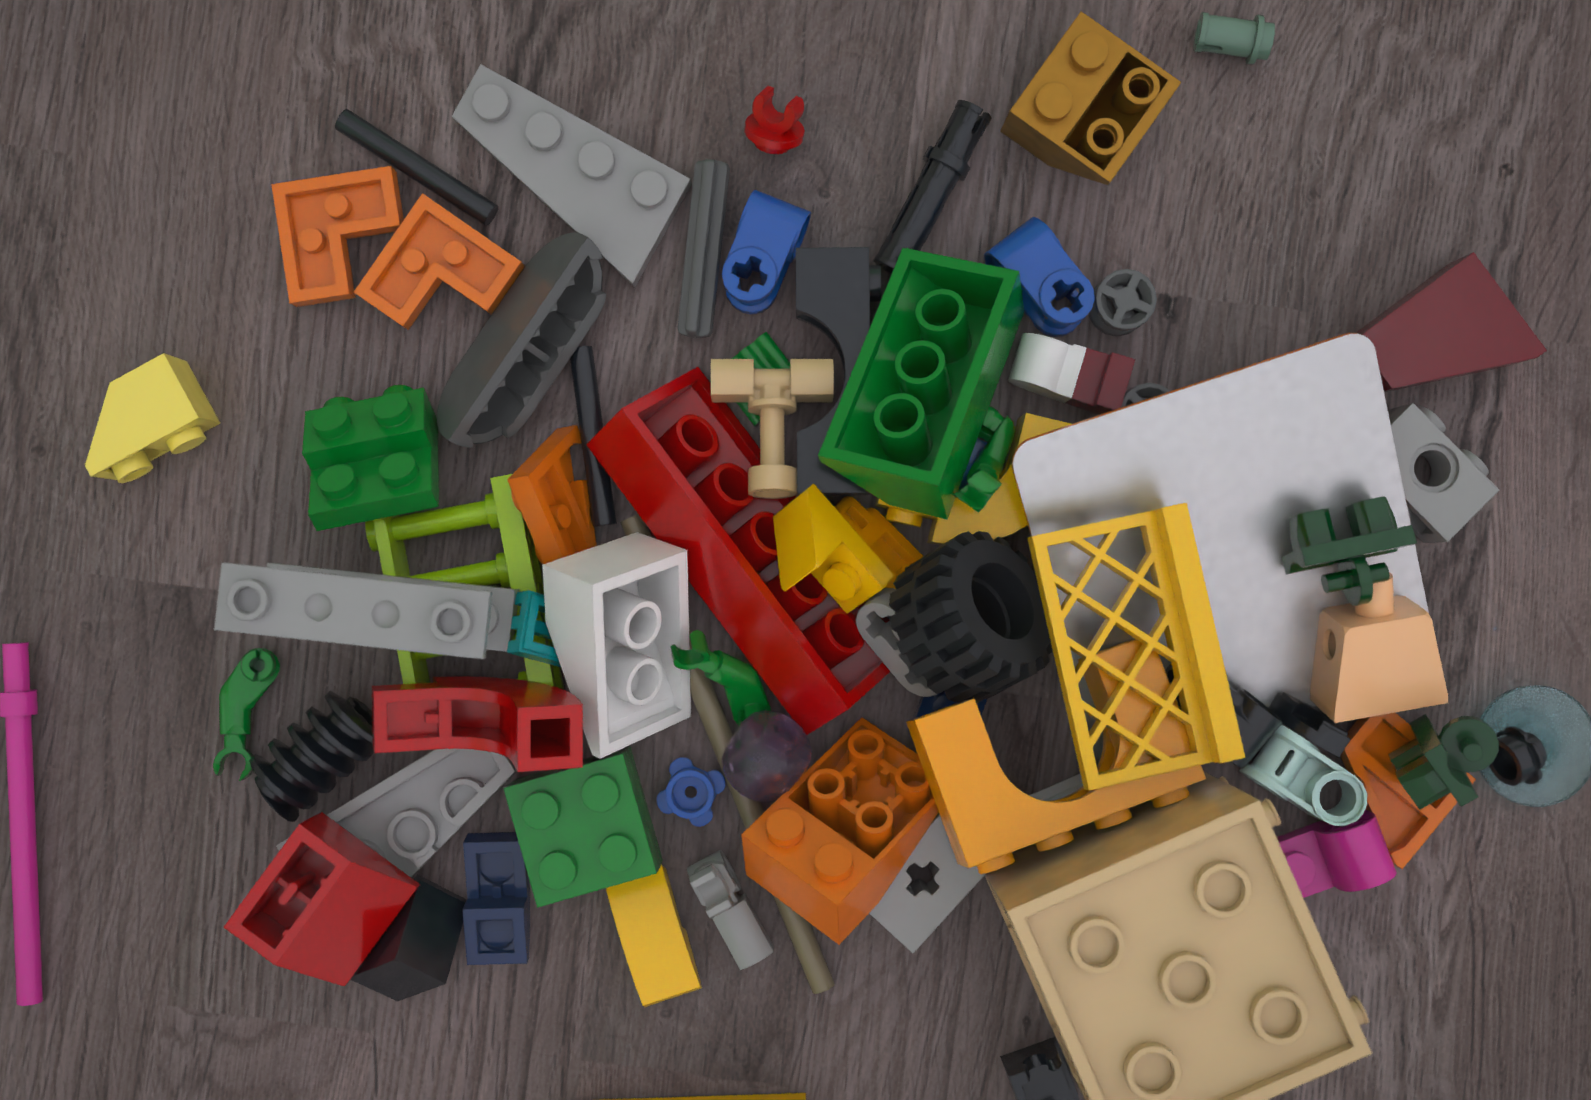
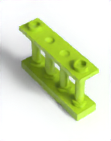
(513, 568)

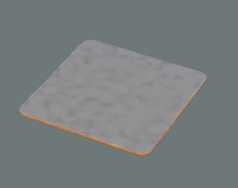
(1245, 459)

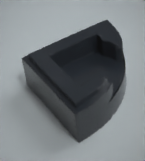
(1310, 723)

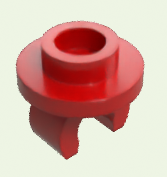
(773, 130)

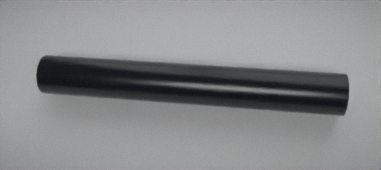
(416, 167)
(590, 424)

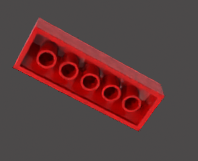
(688, 480)

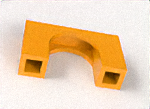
(993, 818)

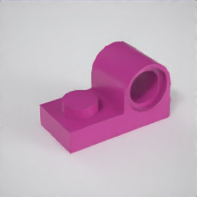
(1338, 856)

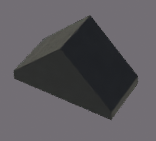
(417, 945)

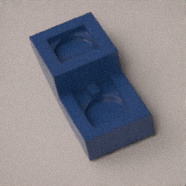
(497, 900)

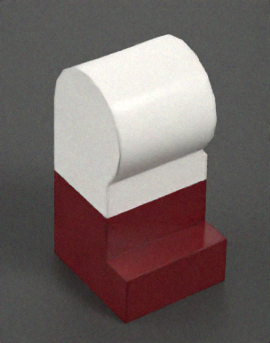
(1071, 373)

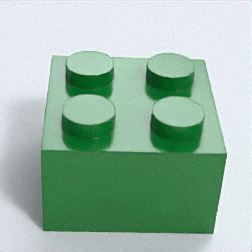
(583, 827)

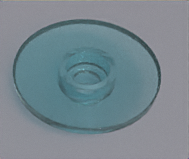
(1562, 729)

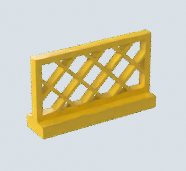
(1189, 636)

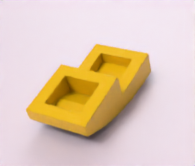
(653, 938)

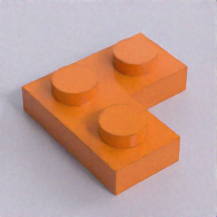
(317, 220)
(433, 249)

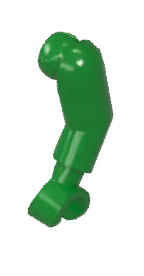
(987, 467)
(739, 678)
(236, 700)

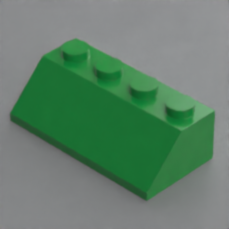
(925, 380)

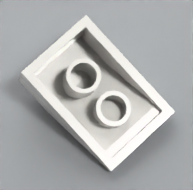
(613, 631)

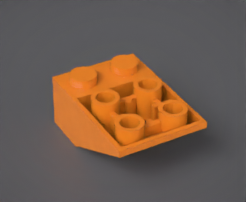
(842, 830)

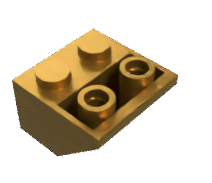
(1089, 103)

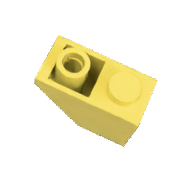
(146, 416)

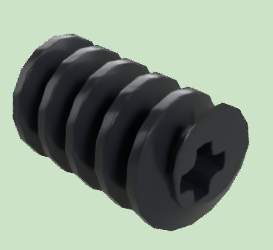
(315, 756)

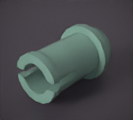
(1234, 36)

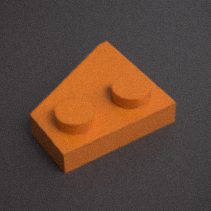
(551, 500)
(1399, 818)

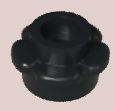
(1519, 757)

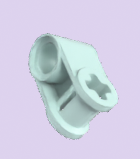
(1298, 771)

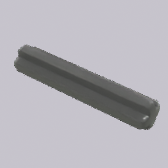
(703, 248)

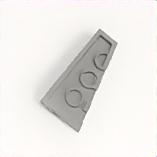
(576, 169)
(423, 804)

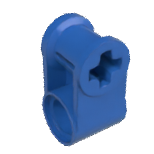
(764, 244)
(1044, 276)

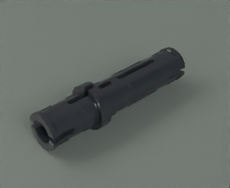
(943, 169)

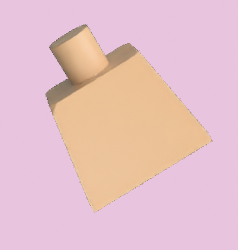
(1376, 658)

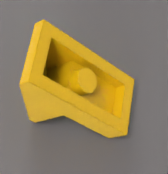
(821, 542)

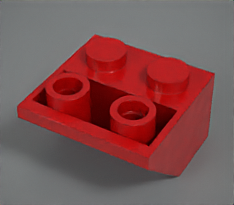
(322, 902)

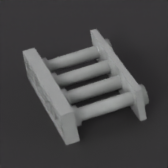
(365, 609)

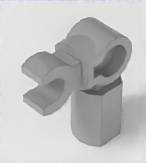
(733, 915)

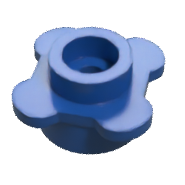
(695, 808)

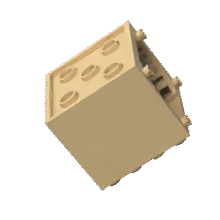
(1180, 954)

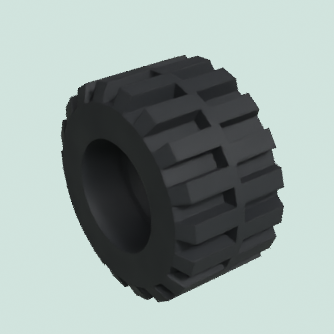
(971, 618)

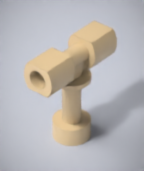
(772, 396)

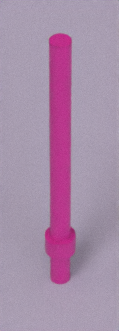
(18, 706)

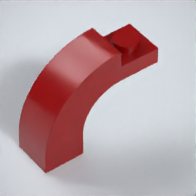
(515, 718)

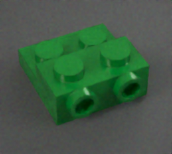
(371, 457)

